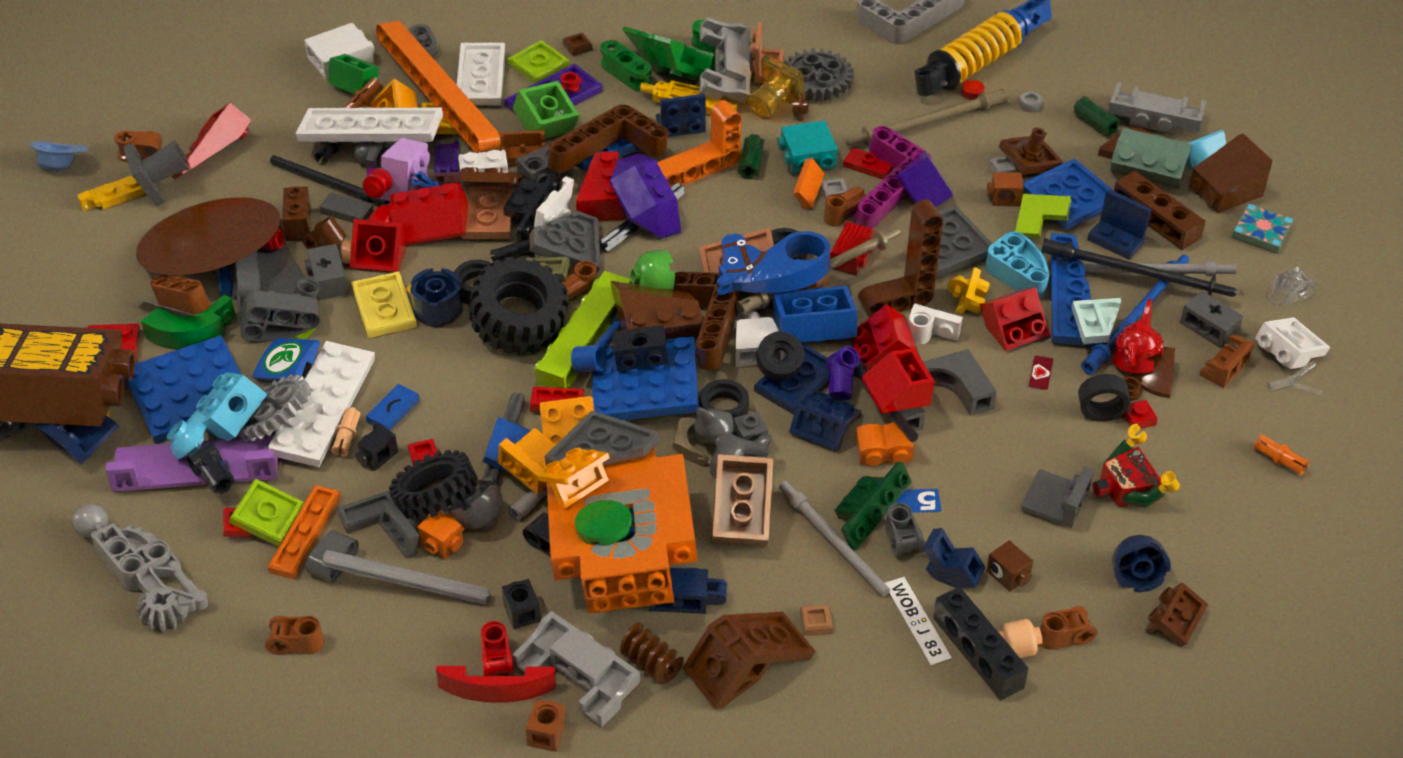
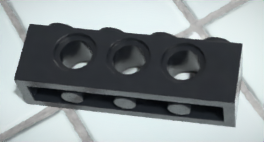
(980, 643)

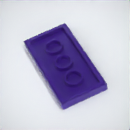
(588, 87)

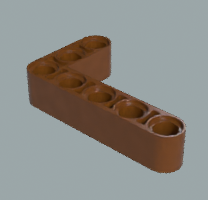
(605, 130)
(920, 266)
(719, 316)

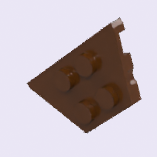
(472, 175)

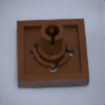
(1031, 152)

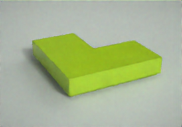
(1039, 207)

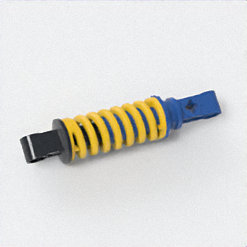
(980, 47)

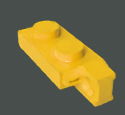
(111, 194)

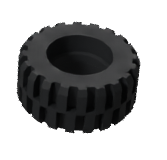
(522, 280)

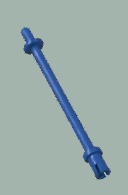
(1101, 352)

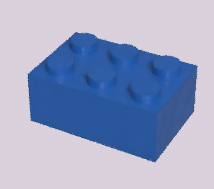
(816, 313)

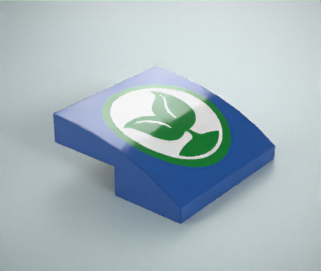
(285, 358)

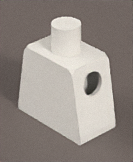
(748, 337)

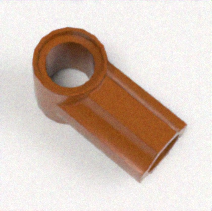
(839, 206)
(581, 280)

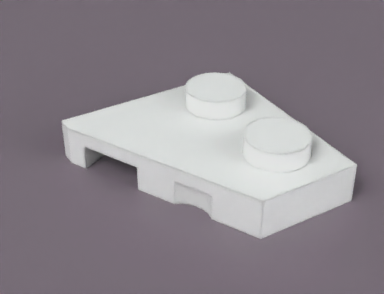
(556, 205)

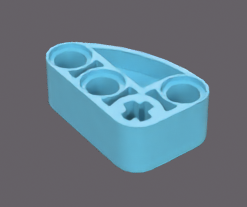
(1018, 263)

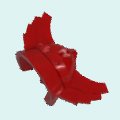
(1138, 344)

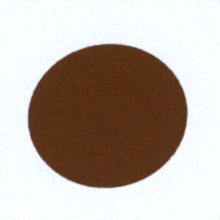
(208, 236)

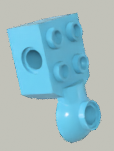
(218, 414)

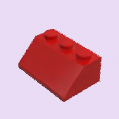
(430, 213)

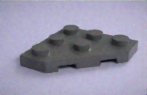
(569, 237)
(960, 242)
(606, 434)

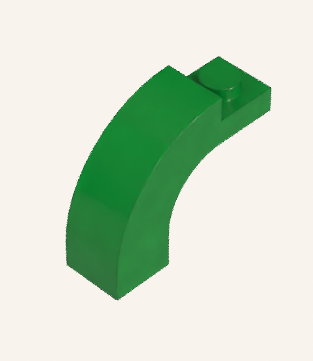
(182, 331)

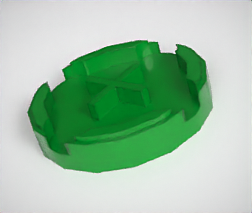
(603, 522)

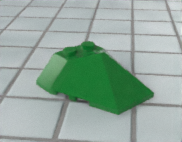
(671, 56)

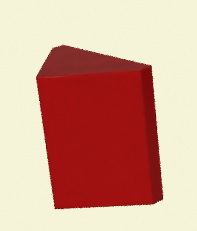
(377, 245)

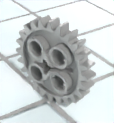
(279, 405)

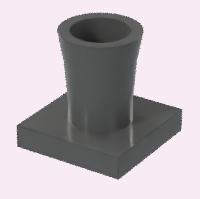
(156, 167)

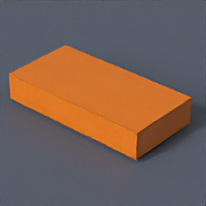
(808, 183)

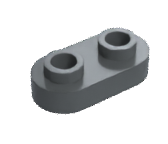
(425, 37)

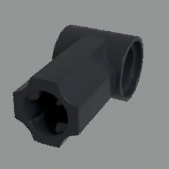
(208, 463)

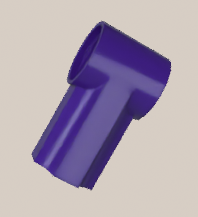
(841, 369)

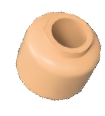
(1022, 637)

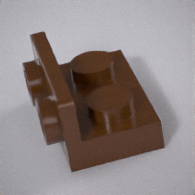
(1177, 614)

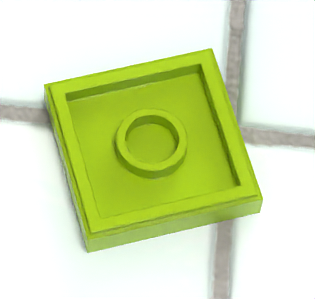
(538, 61)
(266, 512)

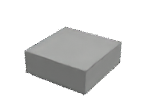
(1003, 164)
(833, 187)

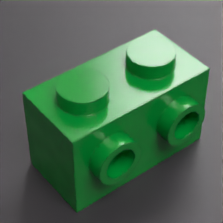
(350, 73)

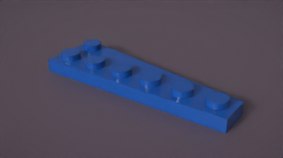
(1067, 285)

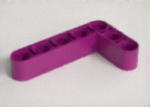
(889, 192)

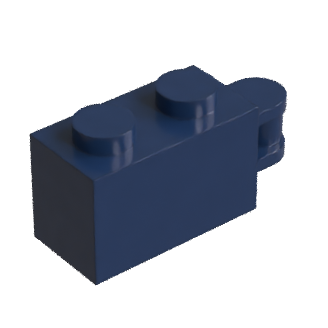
(693, 591)

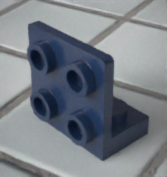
(683, 115)
(1121, 225)
(823, 419)
(78, 440)

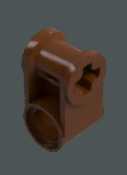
(325, 233)

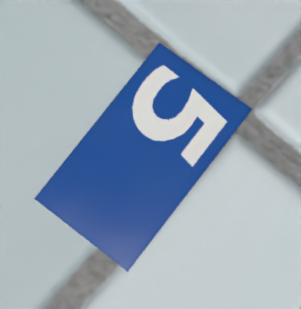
(921, 500)

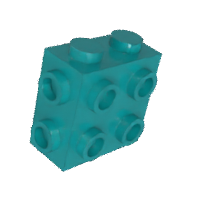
(807, 142)

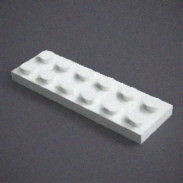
(369, 124)
(334, 385)

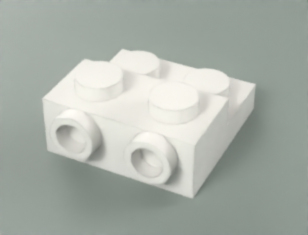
(1290, 342)

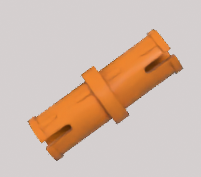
(1281, 455)

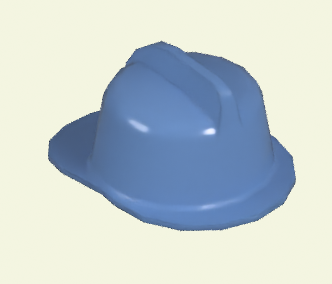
(55, 156)

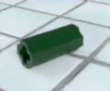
(1096, 116)
(751, 156)

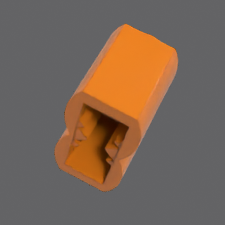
(882, 444)

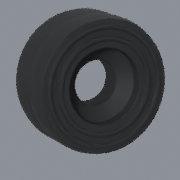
(780, 370)

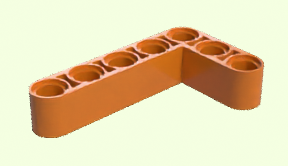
(709, 157)

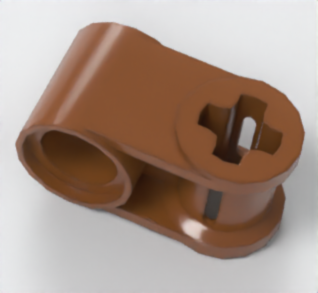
(144, 141)
(1066, 628)
(295, 635)

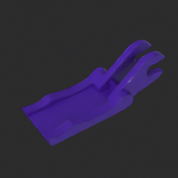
(446, 157)

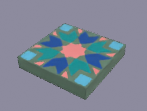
(1263, 228)

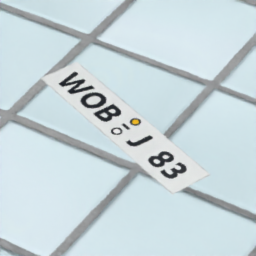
(918, 621)

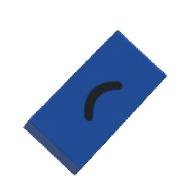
(393, 407)

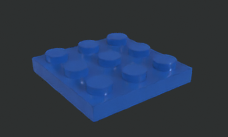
(1071, 180)

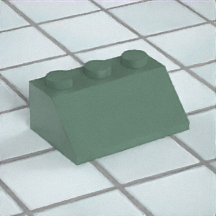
(1152, 156)

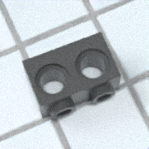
(535, 166)

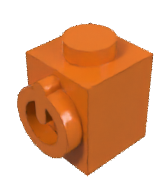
(441, 534)

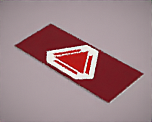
(1040, 372)

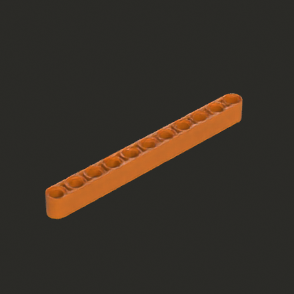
(438, 87)

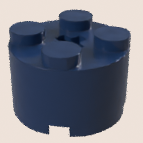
(436, 296)

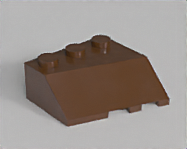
(647, 306)

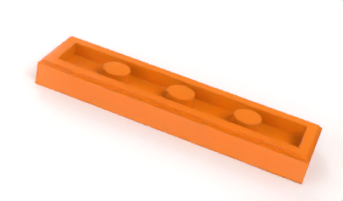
(304, 532)

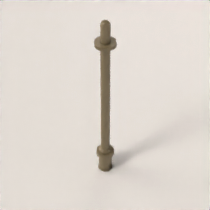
(984, 101)
(878, 240)

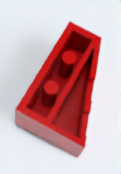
(596, 193)

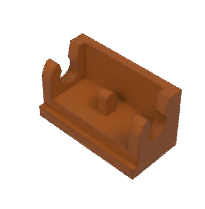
(521, 143)
(1228, 361)

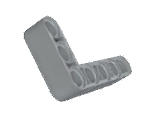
(906, 24)

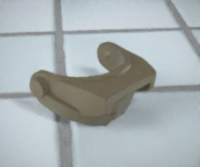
(683, 446)

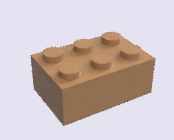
(742, 500)

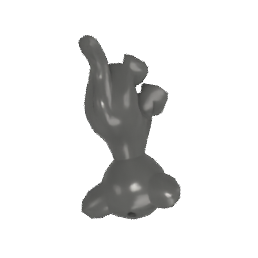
(717, 428)

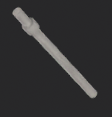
(1209, 268)
(801, 504)

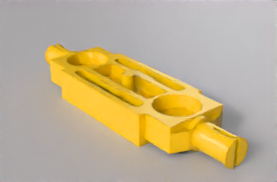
(676, 89)

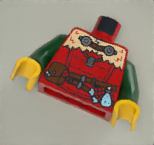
(1130, 476)

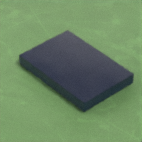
(809, 380)

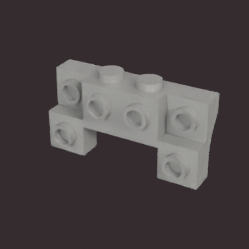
(731, 60)
(1156, 111)
(584, 662)

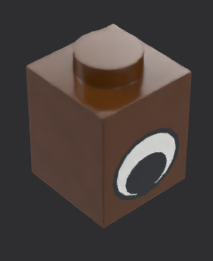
(1010, 566)

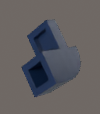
(950, 564)

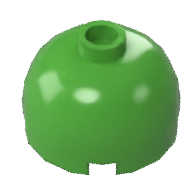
(653, 270)

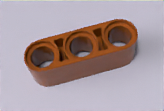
(180, 293)

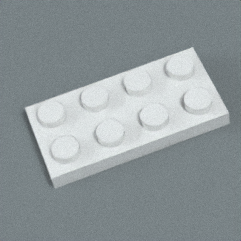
(482, 72)

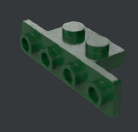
(870, 502)

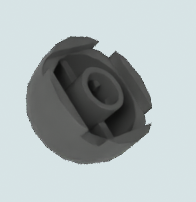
(480, 507)

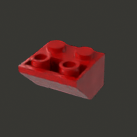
(1015, 318)
(881, 334)
(899, 382)

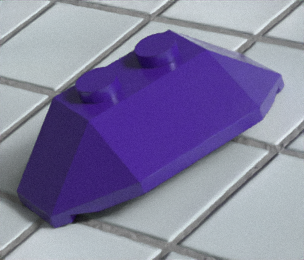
(646, 195)

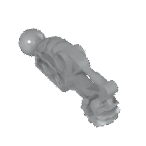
(139, 564)

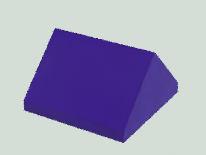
(924, 181)

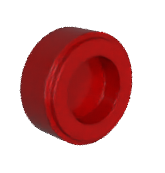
(972, 89)

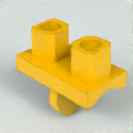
(968, 291)

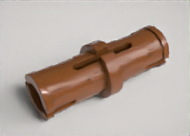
(365, 94)

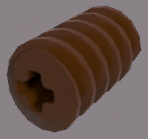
(650, 654)

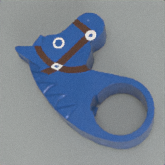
(772, 270)

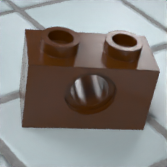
(296, 212)

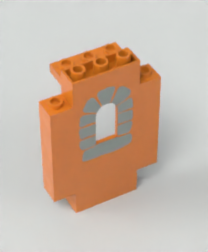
(637, 569)

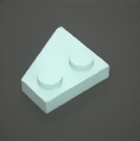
(1095, 318)

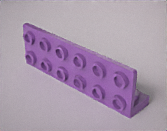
(158, 468)

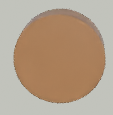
(345, 252)

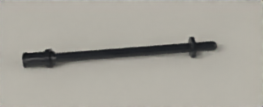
(1068, 251)

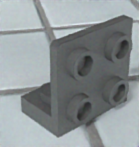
(1058, 497)

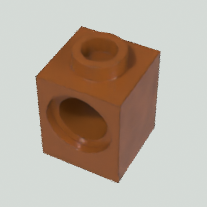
(1005, 189)
(545, 735)

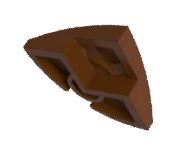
(1160, 380)

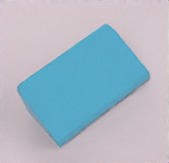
(1204, 147)

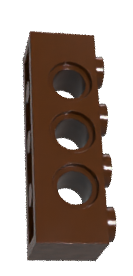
(1167, 214)

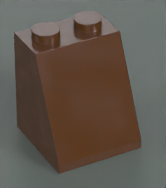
(1232, 174)

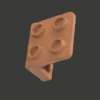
(758, 53)

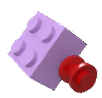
(397, 169)

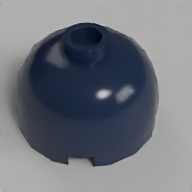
(1140, 563)

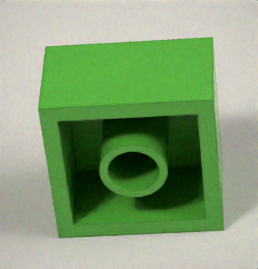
(546, 109)

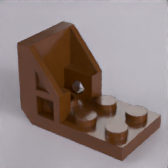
(739, 651)

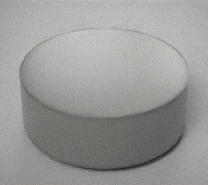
(1030, 101)

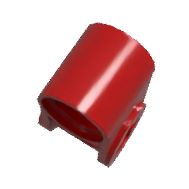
(496, 654)

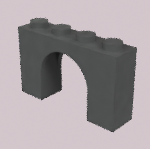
(963, 377)

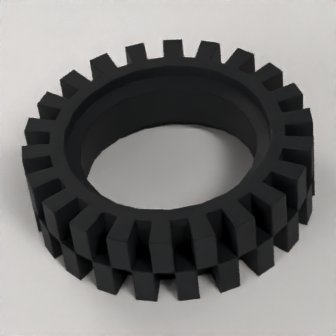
(416, 503)

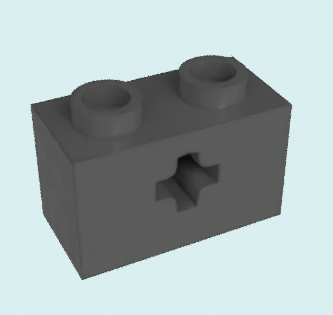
(327, 271)
(1211, 319)

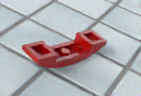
(496, 688)

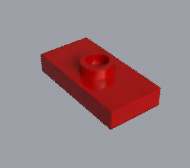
(867, 163)
(547, 394)

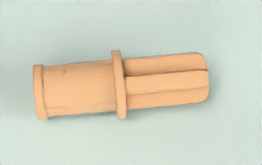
(346, 432)

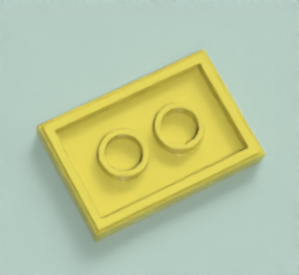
(383, 304)

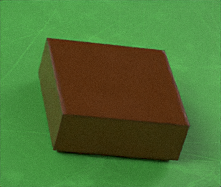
(577, 44)

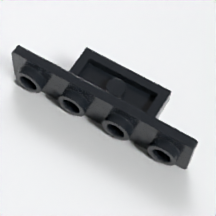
(526, 200)

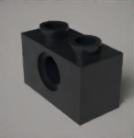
(640, 347)

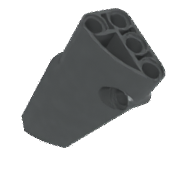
(273, 296)

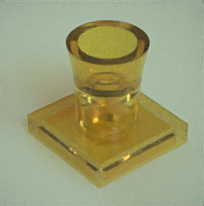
(779, 84)

